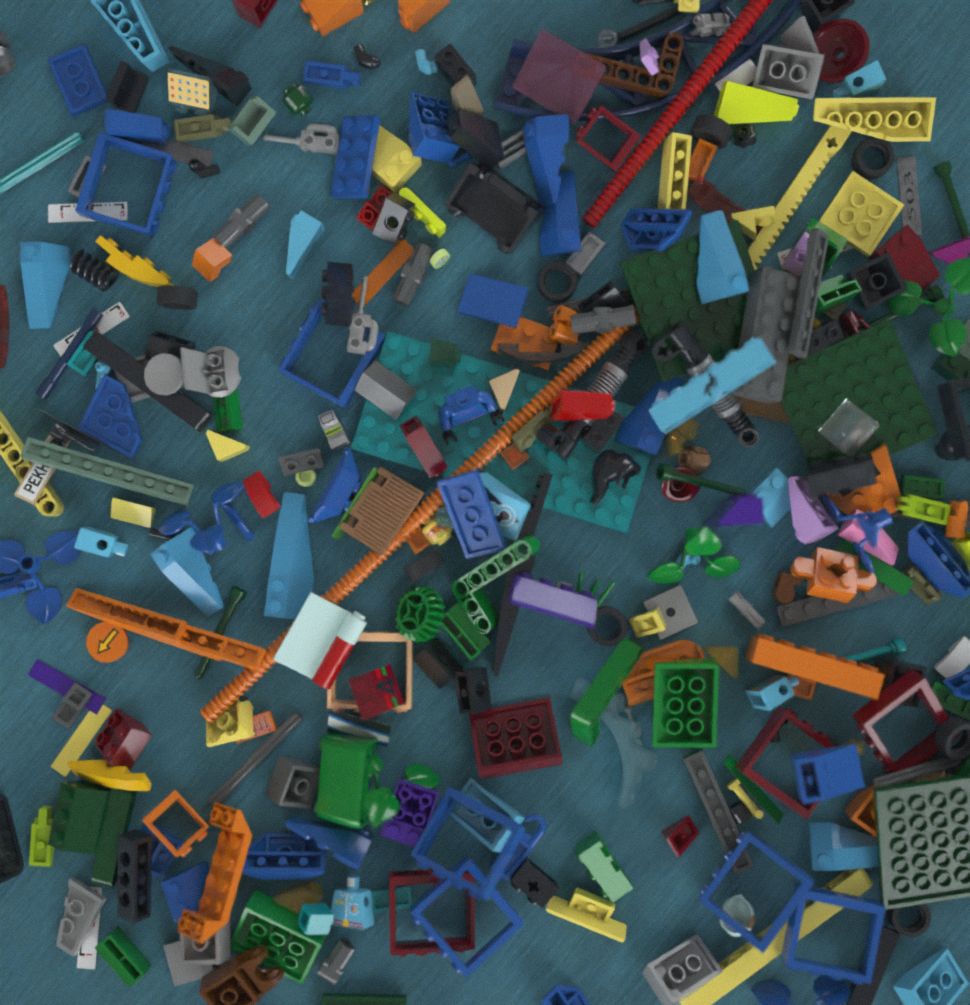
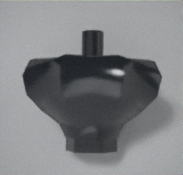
(745, 136)

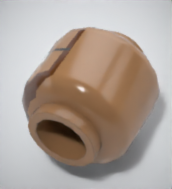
(695, 458)

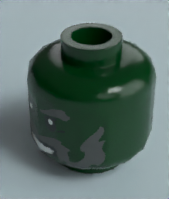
(297, 99)

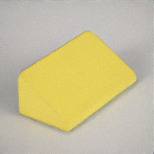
(132, 512)

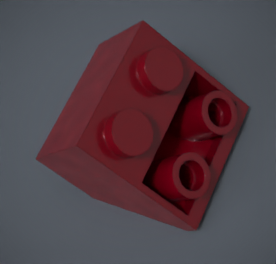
(122, 739)

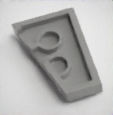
(80, 913)

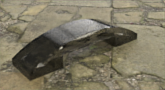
(539, 358)

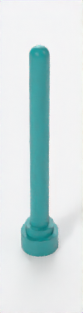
(896, 647)

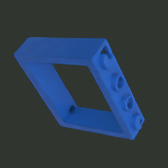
(94, 173)
(297, 346)
(436, 823)
(720, 873)
(843, 900)
(431, 933)

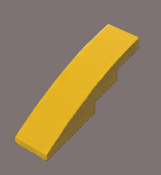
(106, 775)

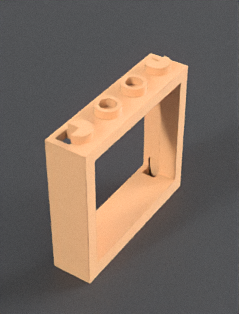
(340, 704)

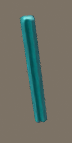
(40, 161)

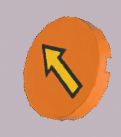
(107, 642)

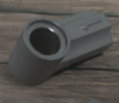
(334, 964)

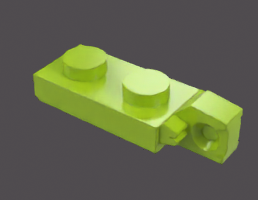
(40, 852)

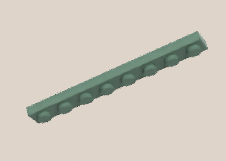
(107, 471)

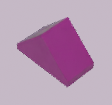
(952, 251)

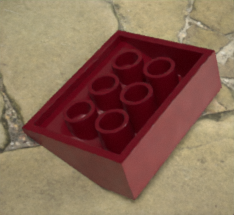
(515, 738)

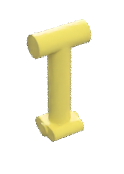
(734, 785)

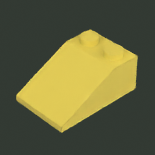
(393, 161)

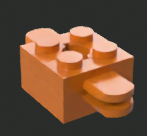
(830, 584)

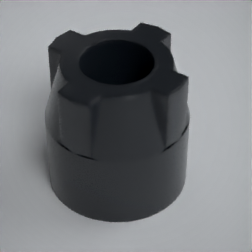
(739, 812)

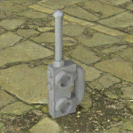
(310, 142)
(357, 328)

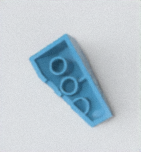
(719, 262)
(43, 276)
(189, 571)
(840, 848)

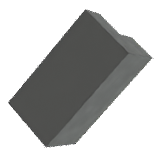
(385, 390)

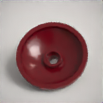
(841, 37)

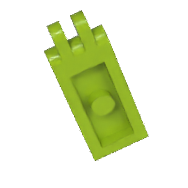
(924, 509)

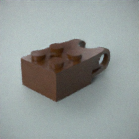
(240, 979)

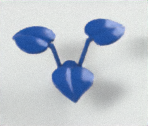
(870, 527)
(212, 538)
(42, 603)
(828, 989)

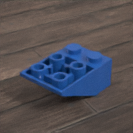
(429, 128)
(827, 772)

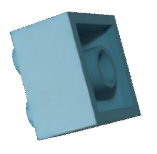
(775, 495)

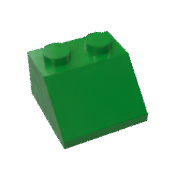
(835, 243)

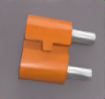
(562, 330)

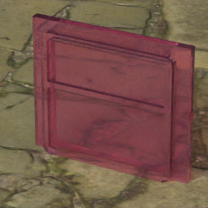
(559, 76)

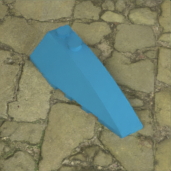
(291, 563)

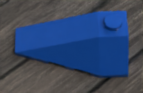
(544, 146)
(561, 223)
(639, 428)
(347, 842)

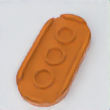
(669, 652)

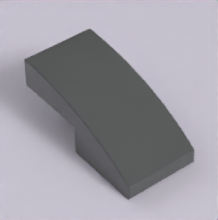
(72, 705)

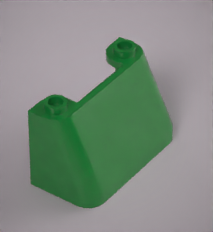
(344, 778)

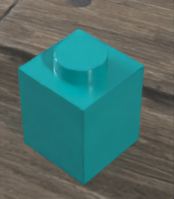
(315, 919)

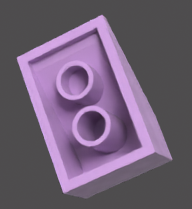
(808, 516)

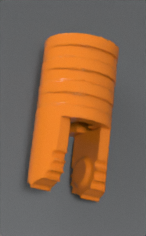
(957, 519)

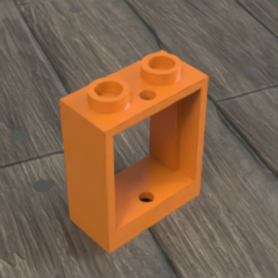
(161, 808)

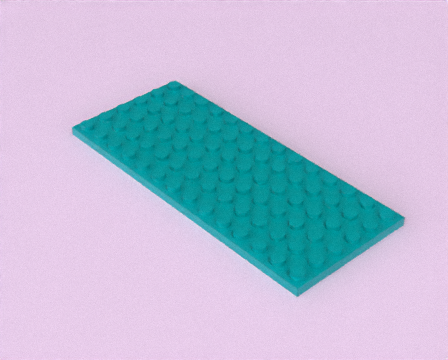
(571, 479)

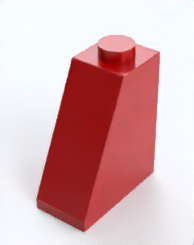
(581, 406)

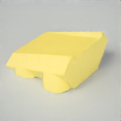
(232, 725)

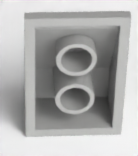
(788, 71)
(681, 971)

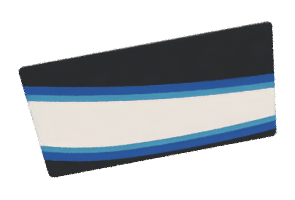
(353, 725)

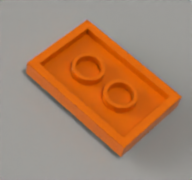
(530, 337)

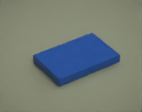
(78, 80)
(493, 300)

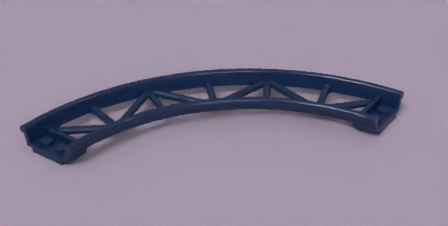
(511, 99)

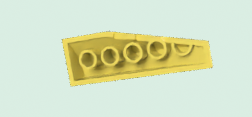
(880, 117)

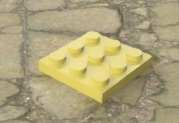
(861, 213)

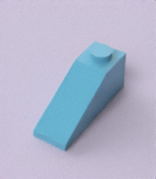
(302, 238)

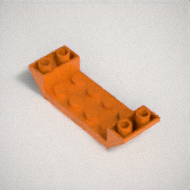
(222, 878)

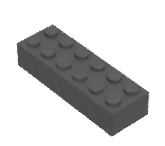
(769, 316)

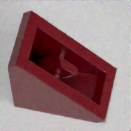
(680, 835)

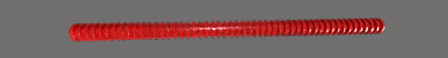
(675, 110)

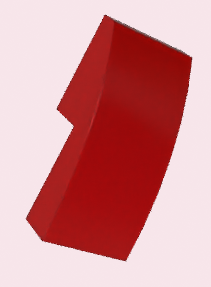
(371, 210)
(260, 495)

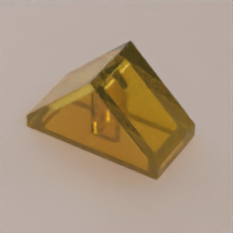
(725, 656)

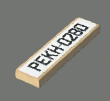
(36, 479)

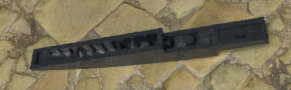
(508, 610)

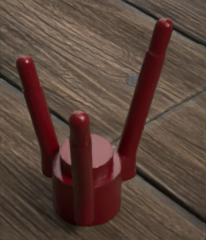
(851, 322)

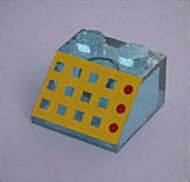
(192, 93)

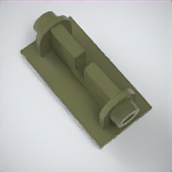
(922, 586)

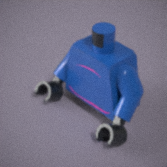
(465, 406)

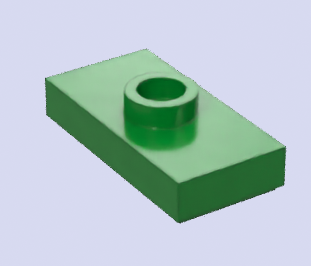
(922, 487)

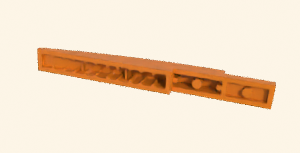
(166, 629)

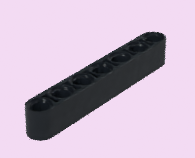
(134, 372)

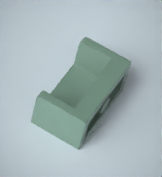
(252, 120)

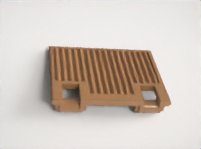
(382, 511)

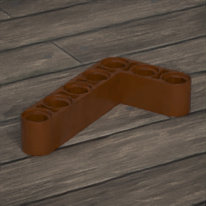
(633, 72)

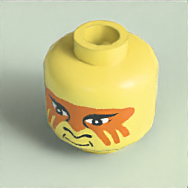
(435, 533)

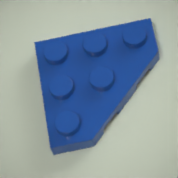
(112, 418)

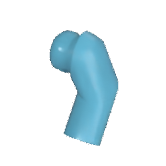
(423, 64)
(101, 369)
(694, 559)

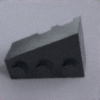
(337, 294)
(840, 474)

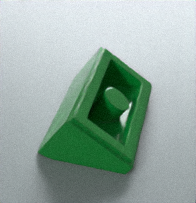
(228, 412)

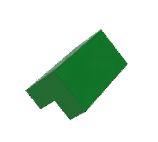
(835, 293)
(463, 631)
(123, 956)

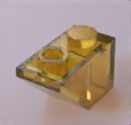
(675, 438)

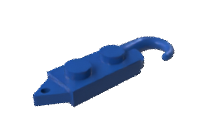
(524, 847)

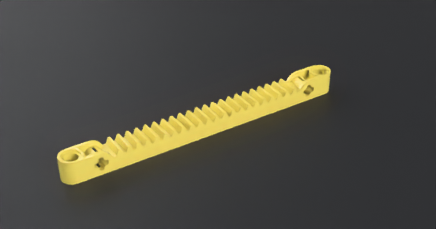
(797, 191)

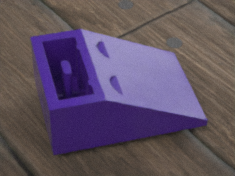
(413, 815)

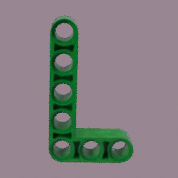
(473, 583)
(587, 713)

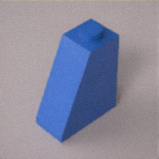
(136, 127)

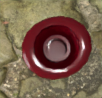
(680, 491)

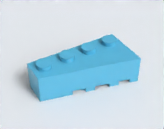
(135, 29)

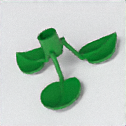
(950, 334)
(701, 543)
(380, 802)

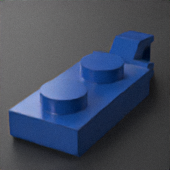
(329, 75)
(15, 584)

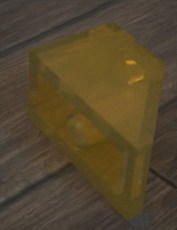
(299, 894)

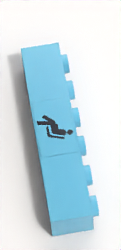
(712, 385)

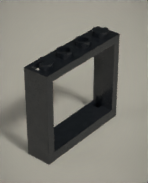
(954, 416)

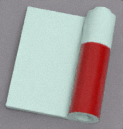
(320, 640)

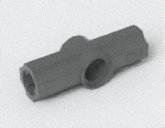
(241, 221)
(413, 274)
(603, 319)

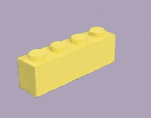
(674, 171)

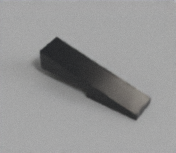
(865, 993)

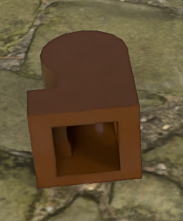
(784, 586)

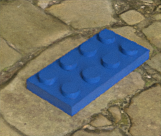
(355, 157)
(471, 514)

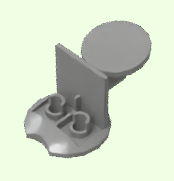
(207, 372)

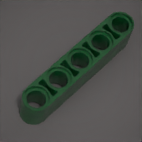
(115, 823)

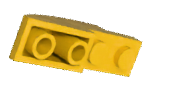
(135, 268)

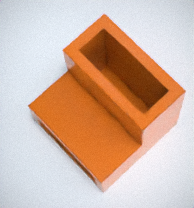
(210, 259)

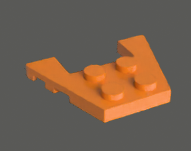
(875, 496)

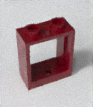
(624, 148)

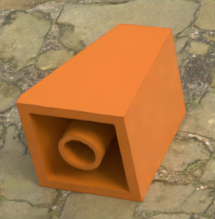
(418, 12)
(331, 14)

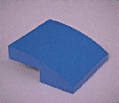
(161, 855)

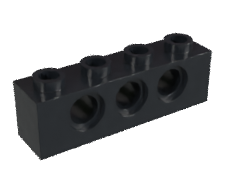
(134, 876)

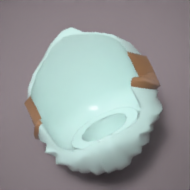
(740, 910)

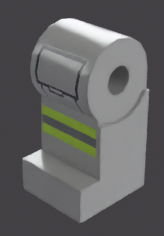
(333, 430)

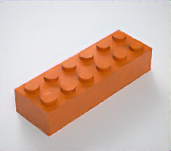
(816, 667)

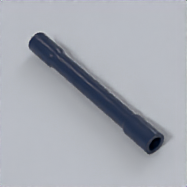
(50, 382)

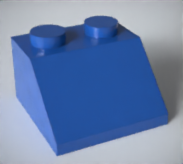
(185, 888)

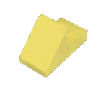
(754, 217)
(648, 623)

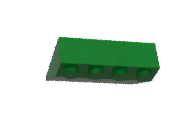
(685, 703)
(277, 929)

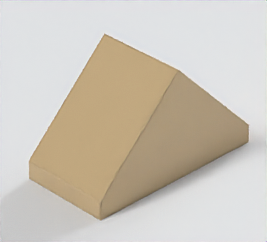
(503, 387)

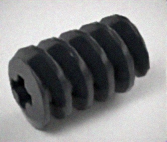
(92, 271)

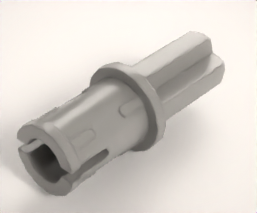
(746, 609)

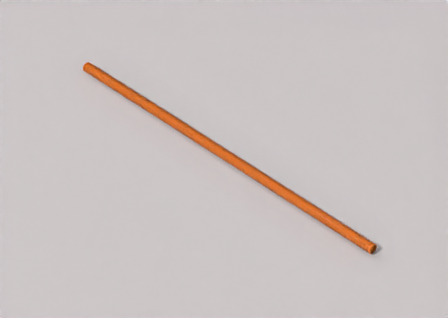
(426, 509)

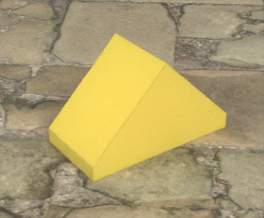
(224, 447)

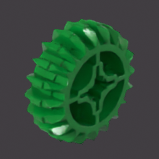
(414, 612)

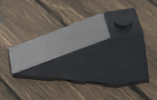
(228, 82)

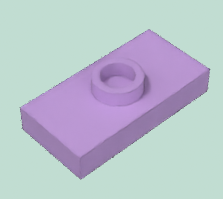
(649, 57)
(795, 259)

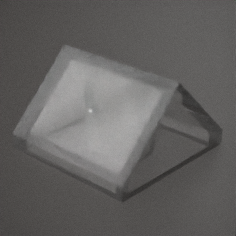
(848, 428)

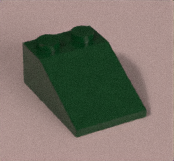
(955, 367)

